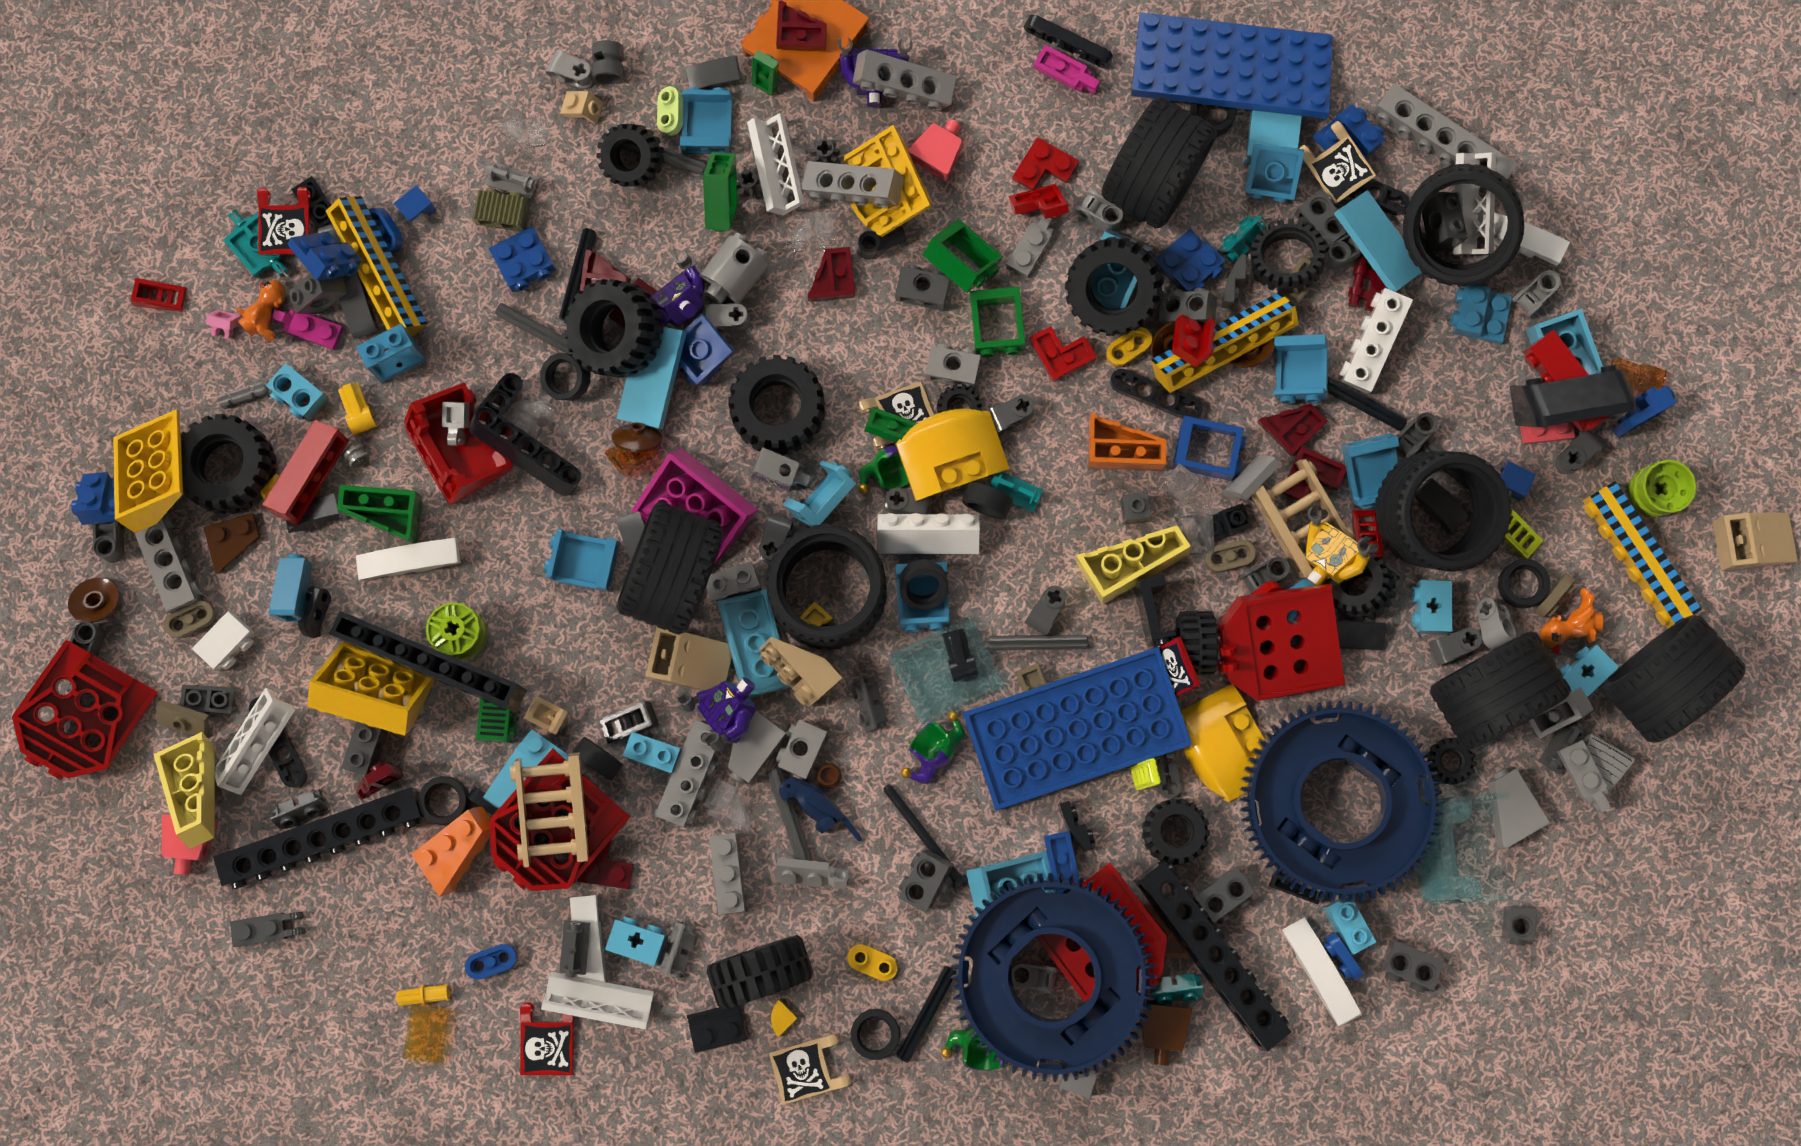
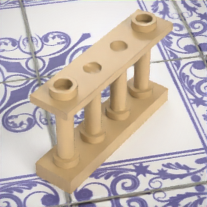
(1276, 518)
(574, 820)

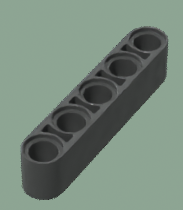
(354, 303)

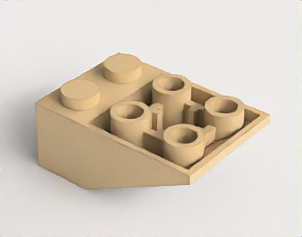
(1754, 540)
(688, 660)
(801, 670)

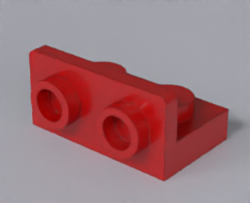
(1193, 341)

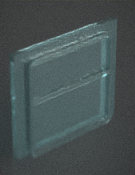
(927, 675)

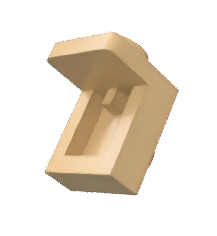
(581, 105)
(546, 715)

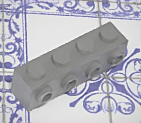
(688, 778)

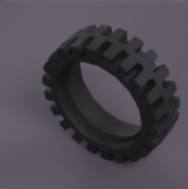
(1288, 231)

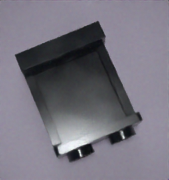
(1144, 593)

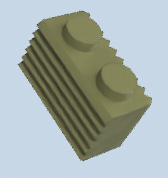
(501, 210)

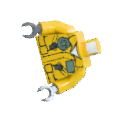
(1334, 552)

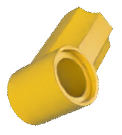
(358, 412)

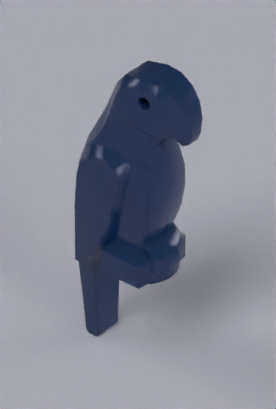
(815, 804)

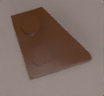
(230, 539)

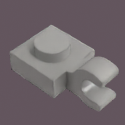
(455, 417)

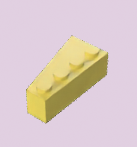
(1120, 566)
(189, 787)

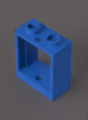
(1205, 469)

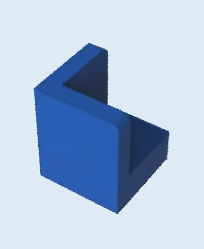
(414, 204)
(1517, 480)

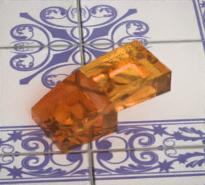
(1641, 376)

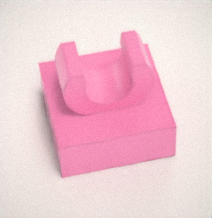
(223, 320)

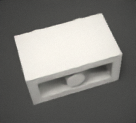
(225, 642)

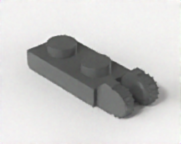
(263, 929)

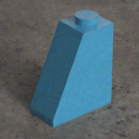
(290, 588)

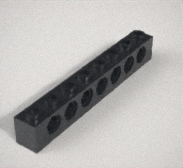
(428, 662)
(230, 863)
(1275, 1025)

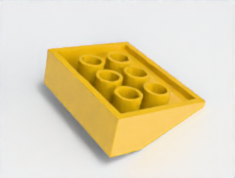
(147, 471)
(368, 690)

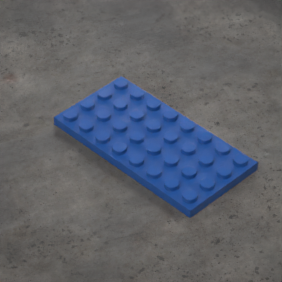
(1233, 65)
(1077, 728)

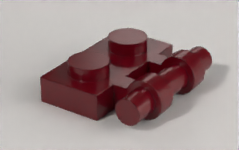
(1356, 292)

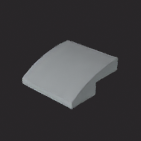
(1251, 478)

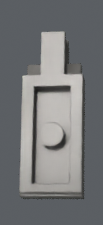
(1031, 246)
(1585, 775)
(810, 873)

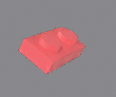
(1550, 433)

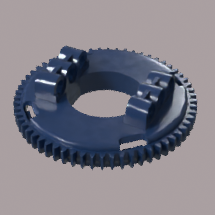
(1375, 751)
(1100, 1023)

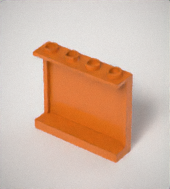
(809, 68)

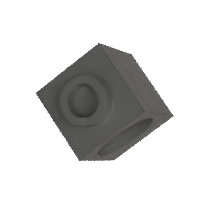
(1135, 508)
(1529, 919)

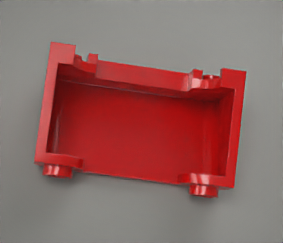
(454, 468)

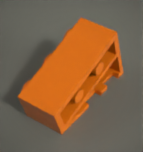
(1123, 447)
(453, 849)

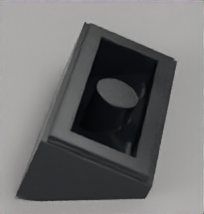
(1361, 635)

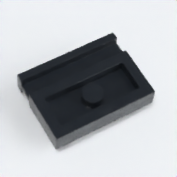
(716, 1028)

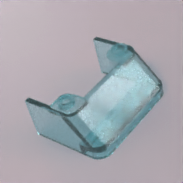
(1439, 874)

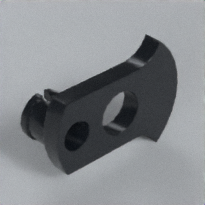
(319, 599)

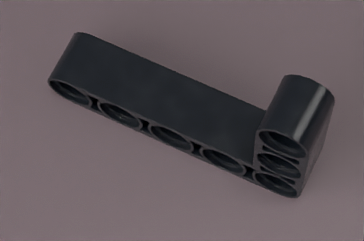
(519, 439)

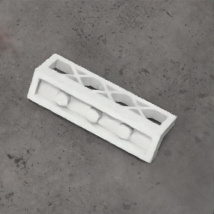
(771, 168)
(1472, 204)
(252, 742)
(598, 999)

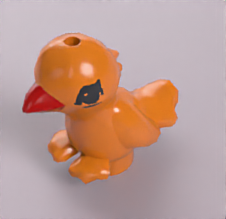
(258, 315)
(1580, 623)

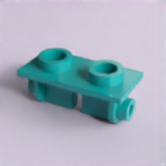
(1235, 244)
(1021, 492)
(1187, 989)

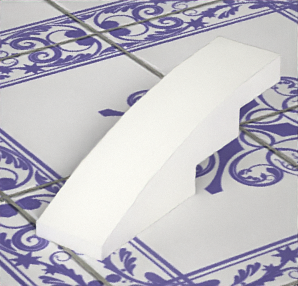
(1534, 242)
(408, 558)
(586, 910)
(1321, 972)

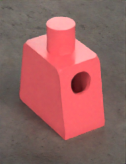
(938, 149)
(174, 847)

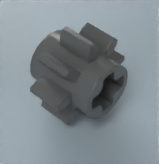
(831, 153)
(749, 189)

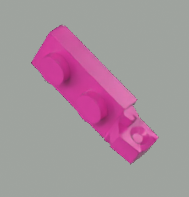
(1065, 70)
(309, 328)

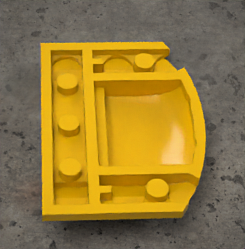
(890, 151)
(950, 451)
(1221, 741)

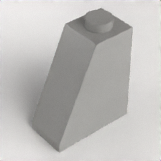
(754, 749)
(1515, 809)

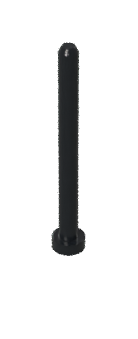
(922, 833)

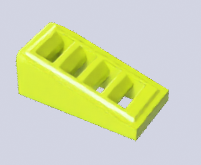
(1529, 533)
(1145, 774)

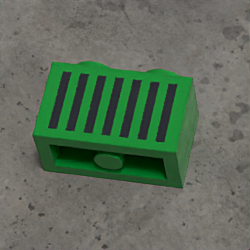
(495, 723)

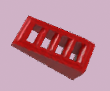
(140, 284)
(1376, 535)

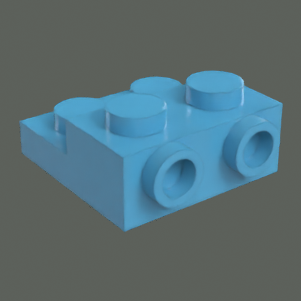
(1274, 172)
(1481, 313)

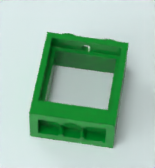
(720, 191)
(972, 246)
(997, 297)

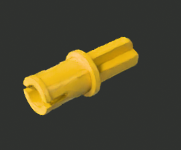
(423, 995)

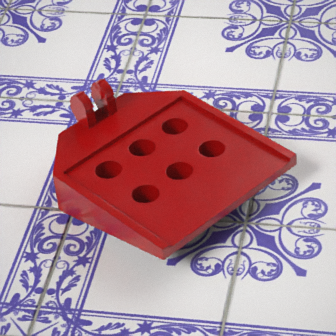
(1318, 644)
(70, 754)
(546, 872)
(1074, 962)

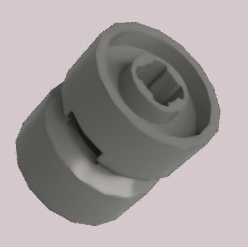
(607, 62)

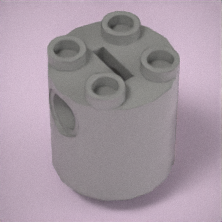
(728, 277)

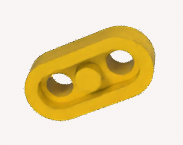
(1128, 347)
(872, 961)

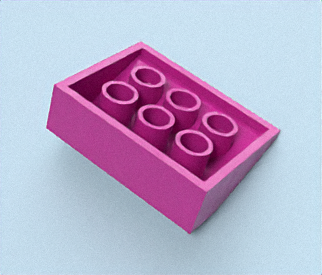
(695, 489)

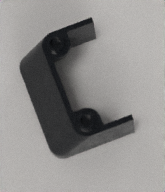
(1572, 398)

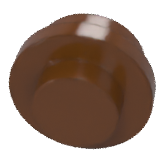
(828, 775)

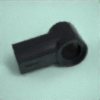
(881, 243)
(960, 659)

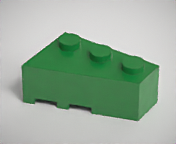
(384, 509)

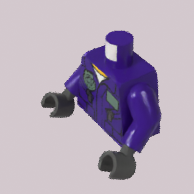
(848, 64)
(682, 295)
(725, 709)

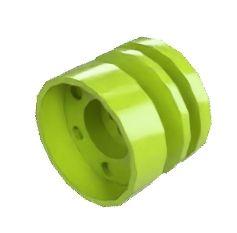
(1675, 492)
(470, 635)

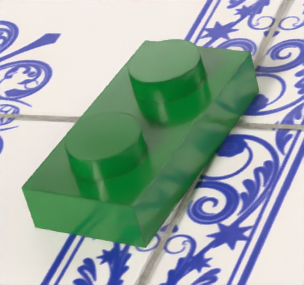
(765, 72)
(887, 425)

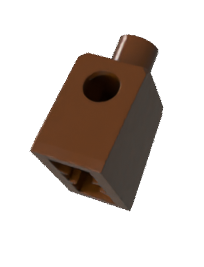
(1165, 1031)

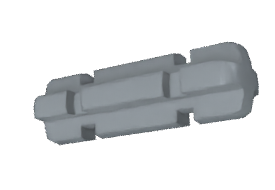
(242, 395)

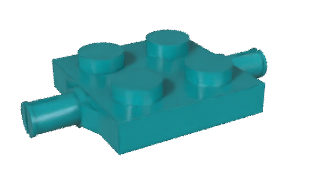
(244, 244)

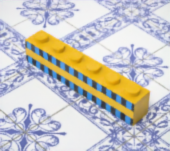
(378, 267)
(1231, 340)
(1641, 555)

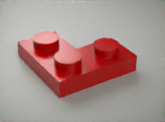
(1044, 158)
(1046, 198)
(1058, 359)

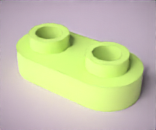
(670, 109)

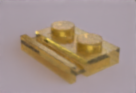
(426, 1034)

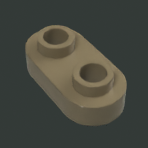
(1229, 556)
(1562, 587)
(190, 617)

